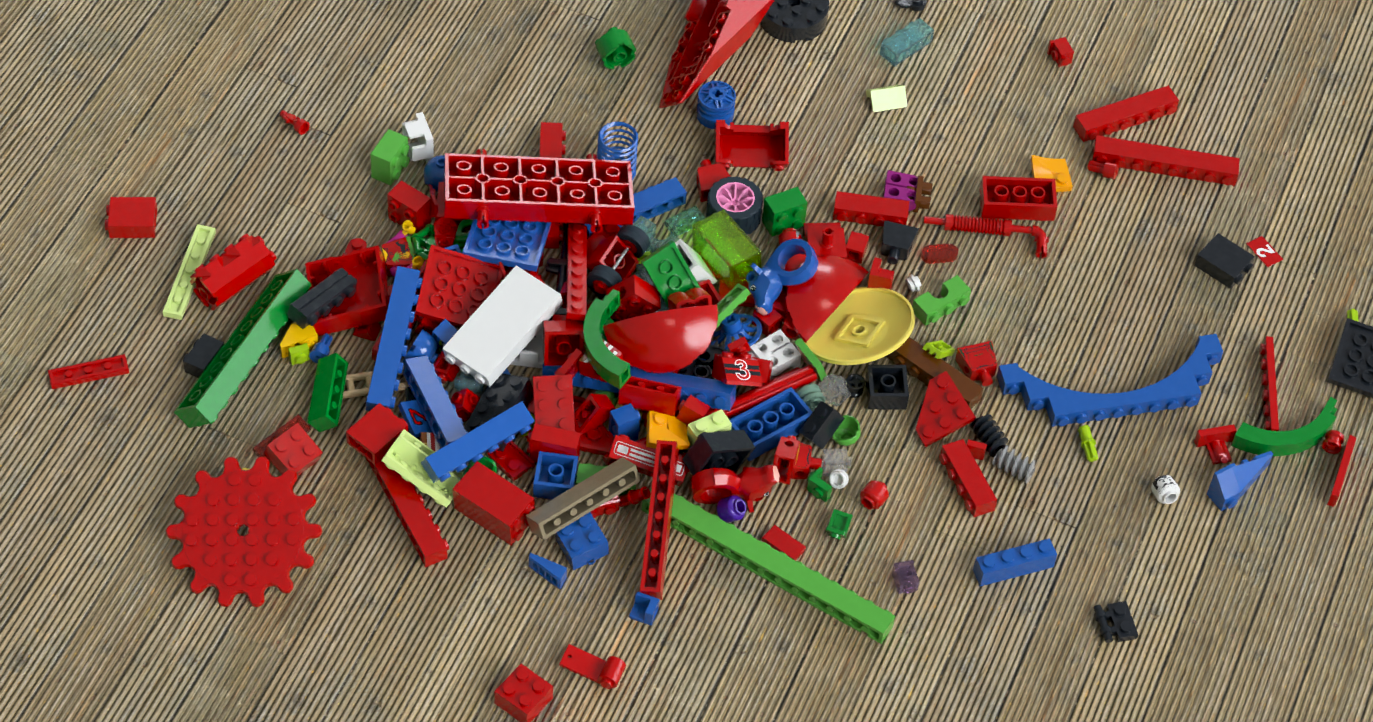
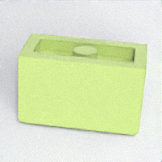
(887, 97)

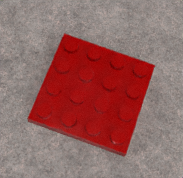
(454, 285)

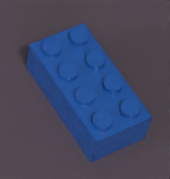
(771, 420)

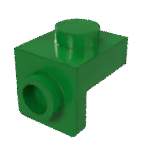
(818, 487)
(839, 524)

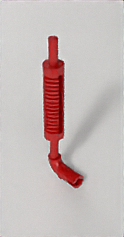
(991, 226)

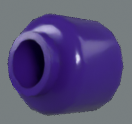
(731, 509)

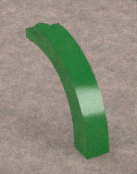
(602, 360)
(1286, 442)

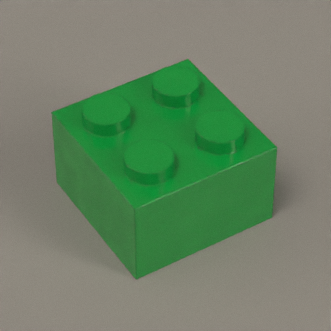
(784, 211)

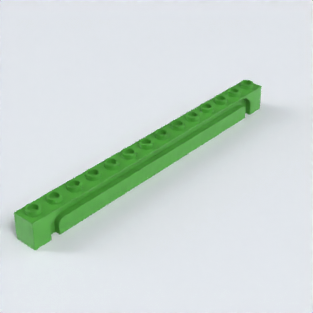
(779, 569)

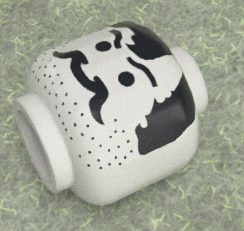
(1165, 489)

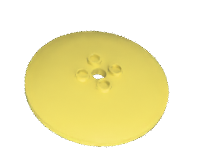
(878, 312)

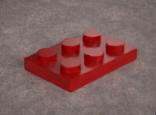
(554, 401)

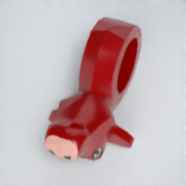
(750, 485)

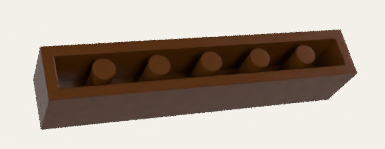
(925, 367)

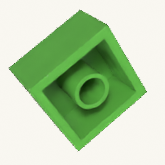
(390, 157)

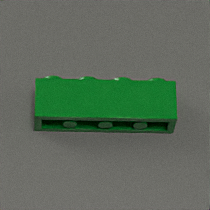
(327, 392)

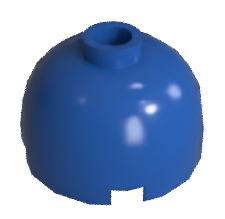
(434, 171)
(422, 346)

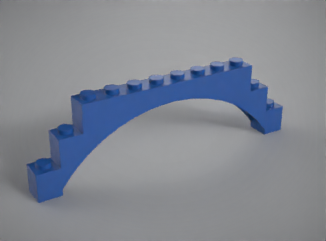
(1072, 406)

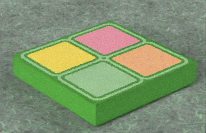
(810, 359)

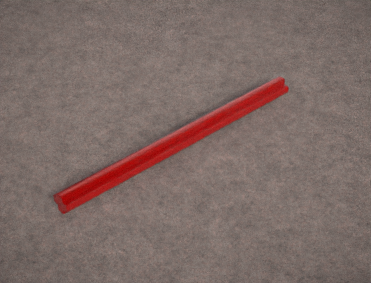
(757, 396)

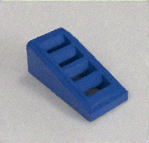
(551, 571)

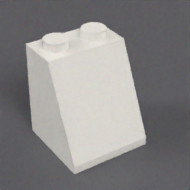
(695, 263)

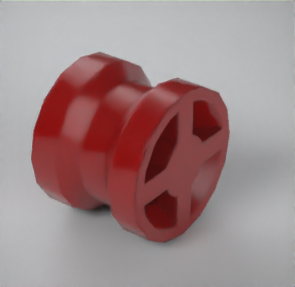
(1333, 442)

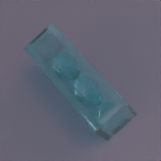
(906, 42)

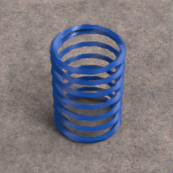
(616, 152)

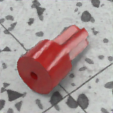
(1107, 169)

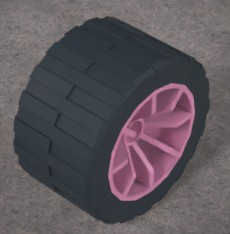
(739, 199)

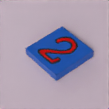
(414, 417)

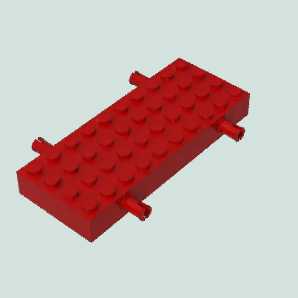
(538, 189)

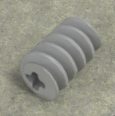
(1014, 463)

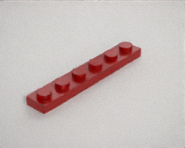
(1268, 379)

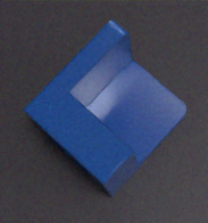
(644, 608)

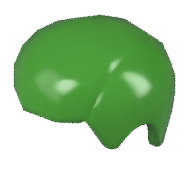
(847, 432)

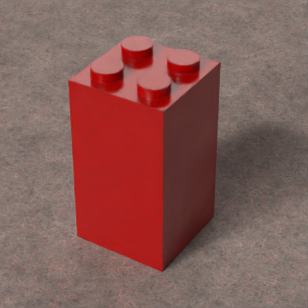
(493, 503)

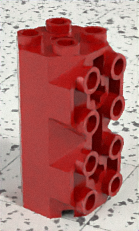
(232, 271)

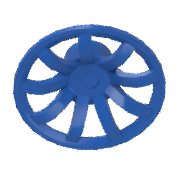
(733, 326)

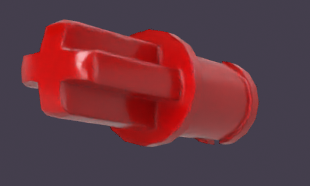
(634, 496)

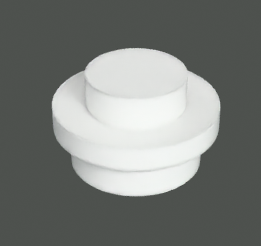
(913, 283)
(838, 479)

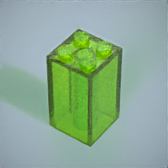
(725, 248)

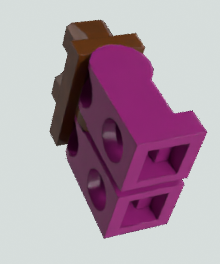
(908, 188)

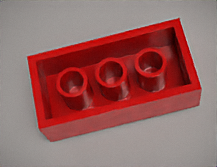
(1018, 198)

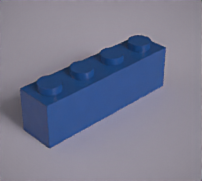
(1014, 562)

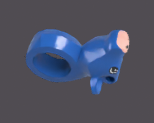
(767, 281)

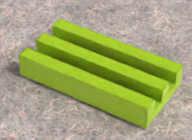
(939, 348)

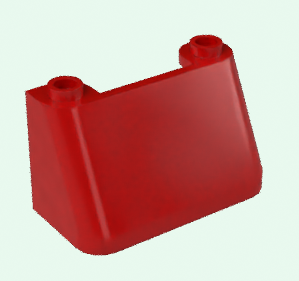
(752, 145)

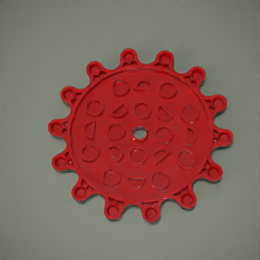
(250, 561)

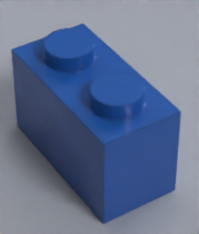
(625, 422)

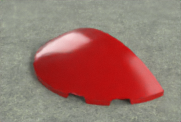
(820, 296)
(664, 338)

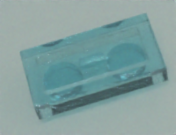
(683, 221)

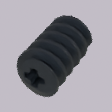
(989, 433)

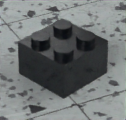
(887, 387)

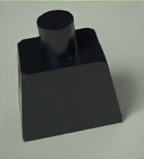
(897, 241)

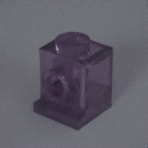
(905, 577)

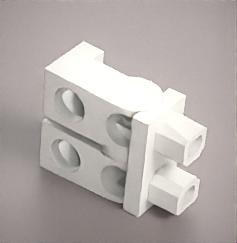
(777, 351)

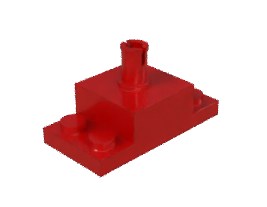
(826, 239)

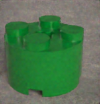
(615, 48)

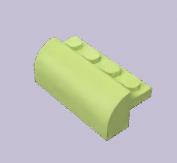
(406, 459)

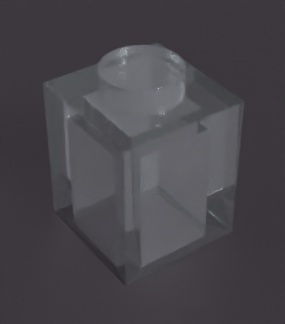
(835, 459)

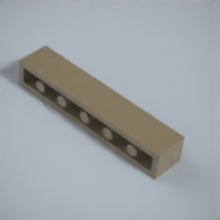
(583, 498)

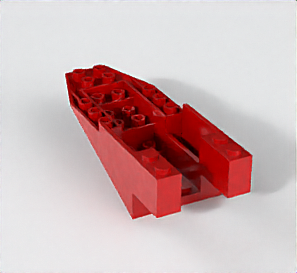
(709, 39)

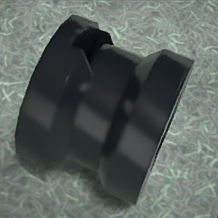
(859, 383)

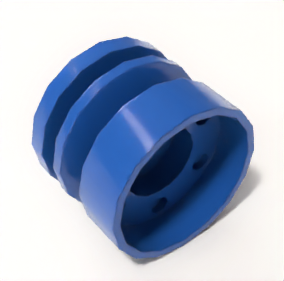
(715, 103)

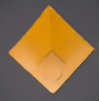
(1052, 169)
(666, 428)

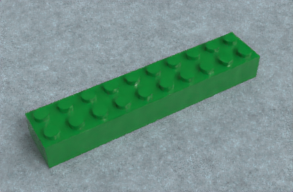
(242, 350)

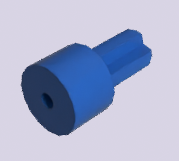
(321, 349)

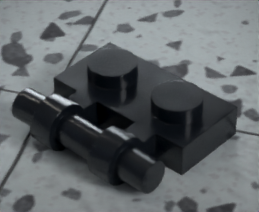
(1121, 620)

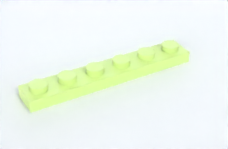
(194, 257)

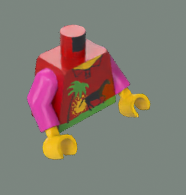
(400, 251)

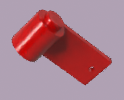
(603, 672)

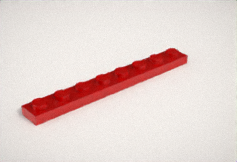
(576, 272)

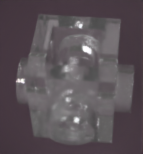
(834, 389)

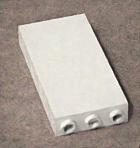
(502, 326)

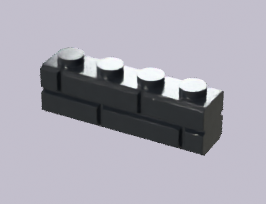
(322, 298)

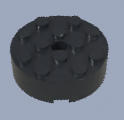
(796, 19)

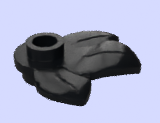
(916, 5)

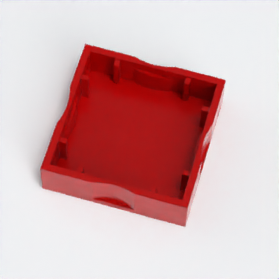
(371, 295)

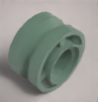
(811, 395)

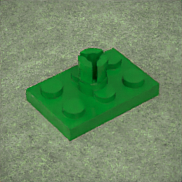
(669, 271)

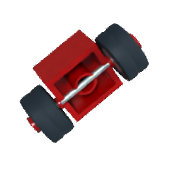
(616, 258)

